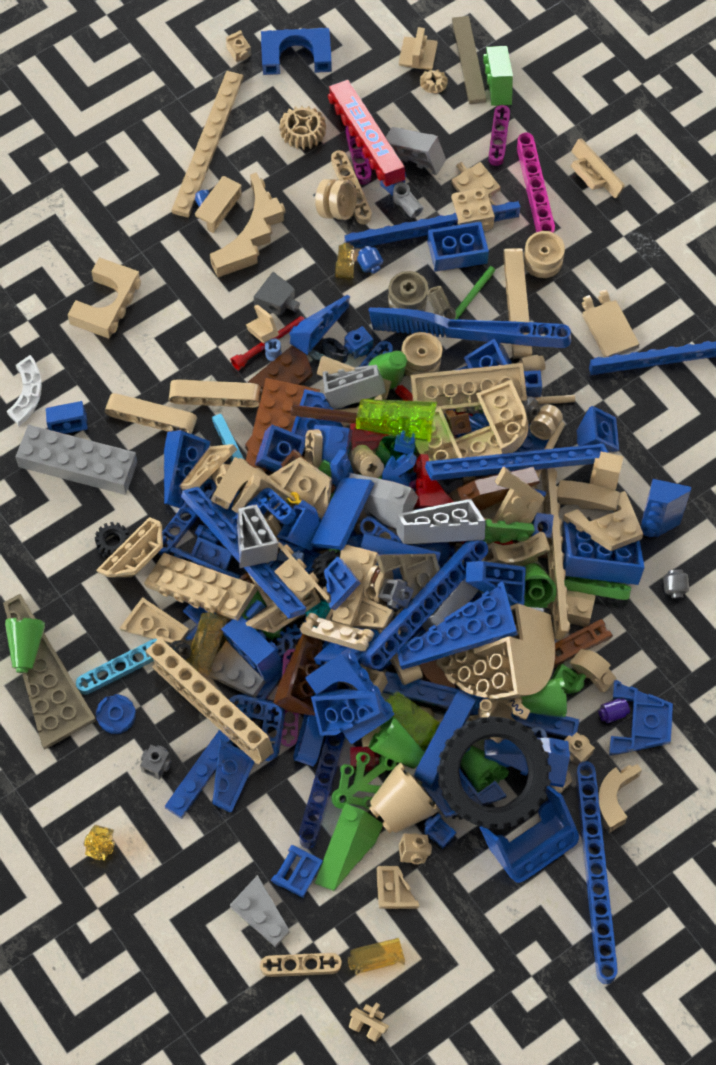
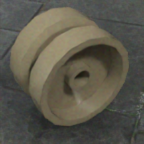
(408, 291)

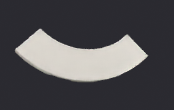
(30, 393)

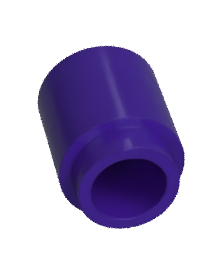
(613, 710)

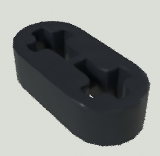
(334, 349)

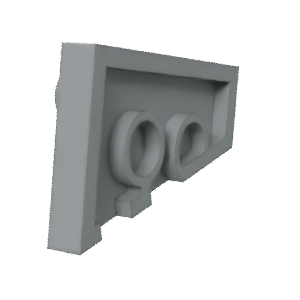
(235, 672)
(260, 912)

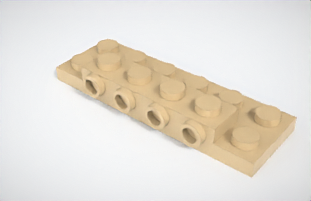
(459, 387)
(200, 586)

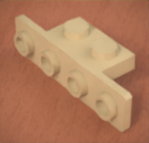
(594, 170)
(296, 578)

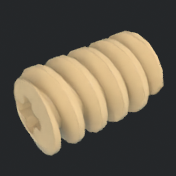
(366, 461)

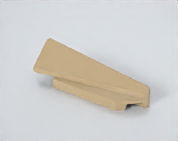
(273, 619)

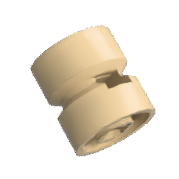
(546, 422)

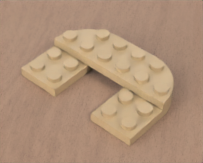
(504, 435)

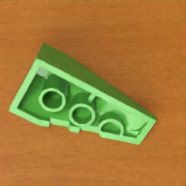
(351, 840)

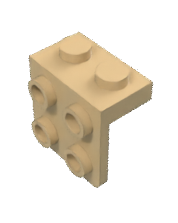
(473, 207)

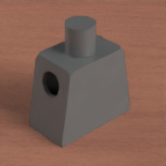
(276, 295)

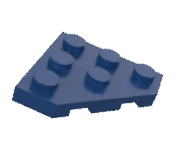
(317, 400)

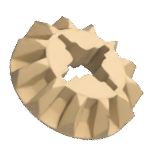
(428, 85)

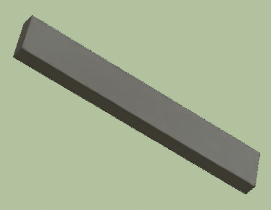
(468, 60)

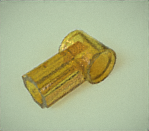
(345, 263)

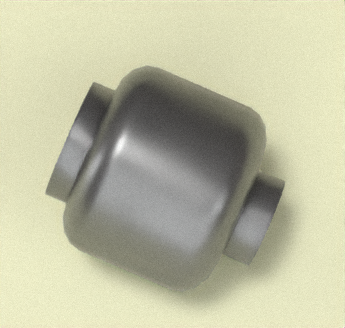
(676, 583)

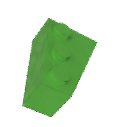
(498, 75)

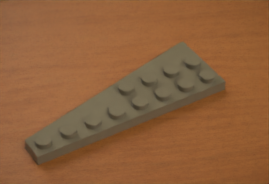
(51, 691)

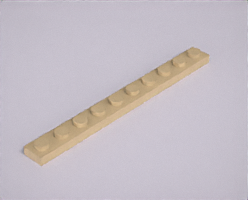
(207, 144)
(555, 555)

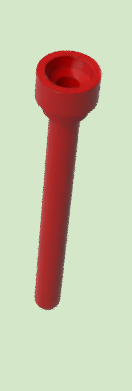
(239, 361)

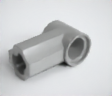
(407, 201)

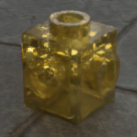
(99, 842)

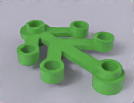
(360, 781)

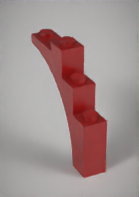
(430, 492)

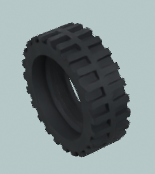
(537, 772)

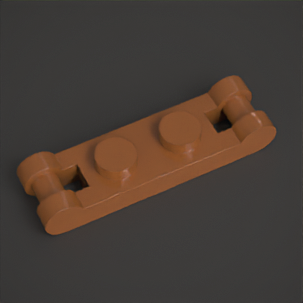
(582, 639)

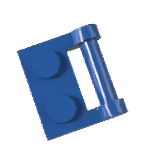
(302, 875)

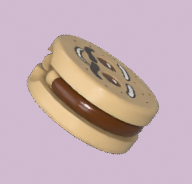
(374, 583)

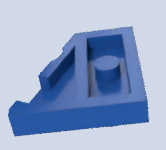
(340, 582)

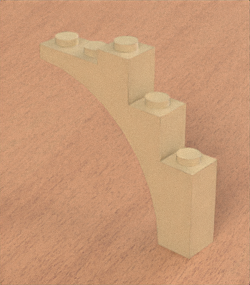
(243, 249)

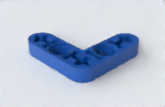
(265, 505)
(266, 715)

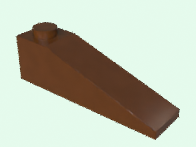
(485, 491)
(293, 690)

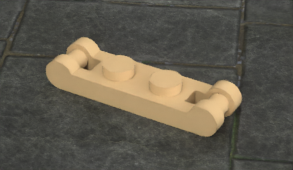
(336, 632)

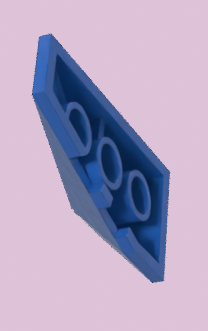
(314, 327)
(334, 439)
(180, 456)

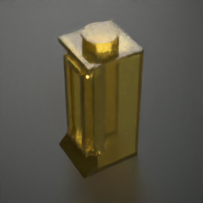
(376, 956)

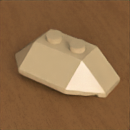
(135, 551)

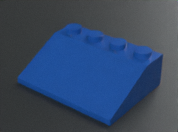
(592, 561)

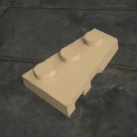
(207, 465)

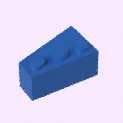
(487, 575)

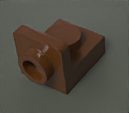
(458, 423)

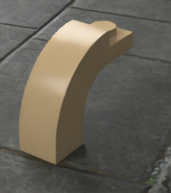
(519, 553)
(610, 811)

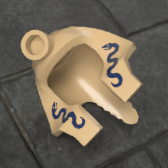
(502, 708)

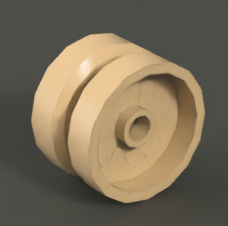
(335, 199)
(544, 254)
(422, 353)

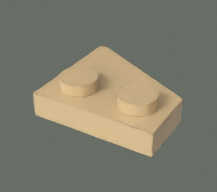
(393, 889)

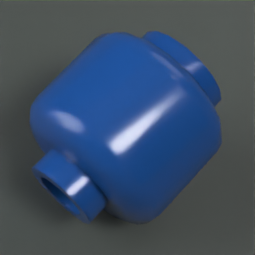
(369, 259)

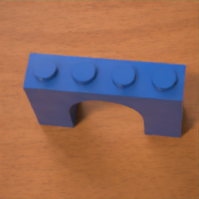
(276, 41)
(347, 669)

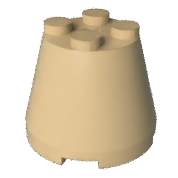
(401, 801)

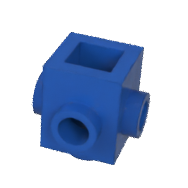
(358, 342)

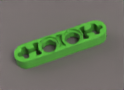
(598, 587)

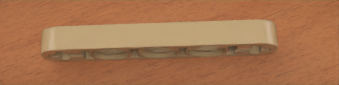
(352, 177)

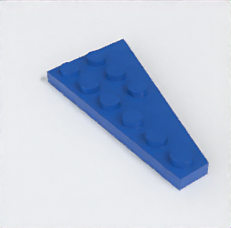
(465, 629)

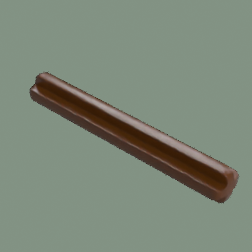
(323, 414)

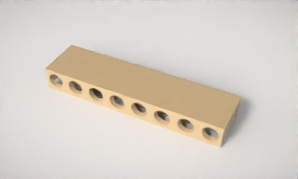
(210, 702)

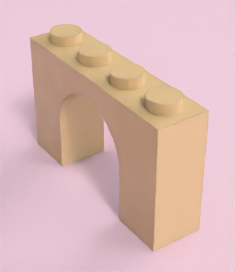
(105, 320)
(235, 479)

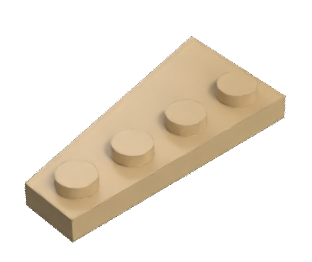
(360, 563)

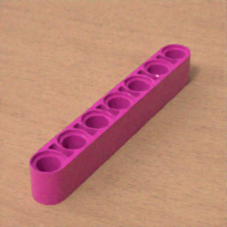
(534, 178)

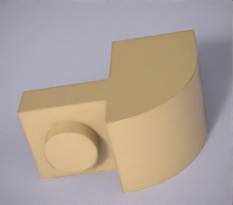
(593, 667)

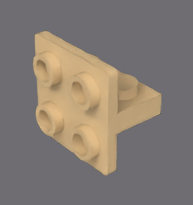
(418, 51)

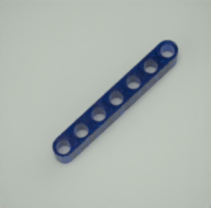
(321, 789)

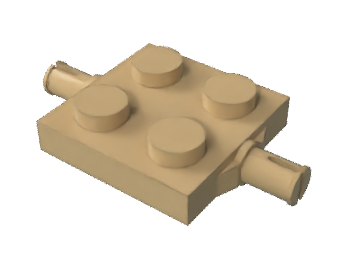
(475, 178)

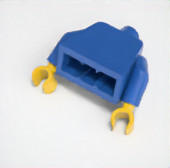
(303, 528)

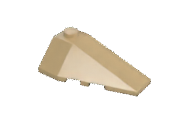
(579, 606)

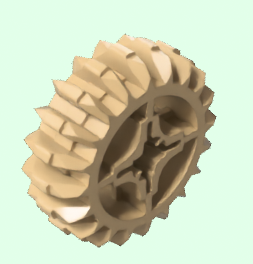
(304, 121)

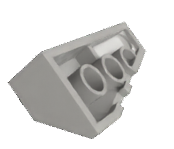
(388, 500)

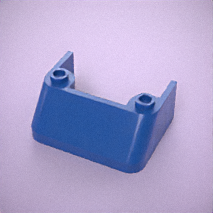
(540, 843)

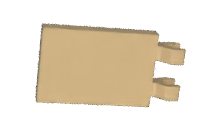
(609, 326)

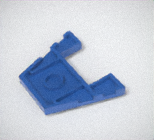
(649, 721)
(488, 795)

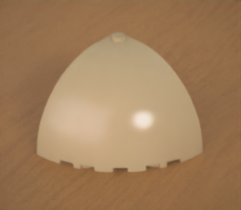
(510, 665)

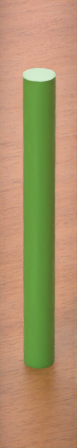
(471, 295)

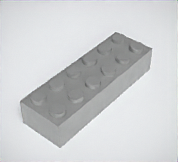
(76, 459)

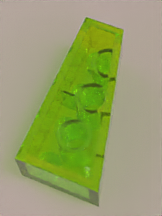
(395, 416)

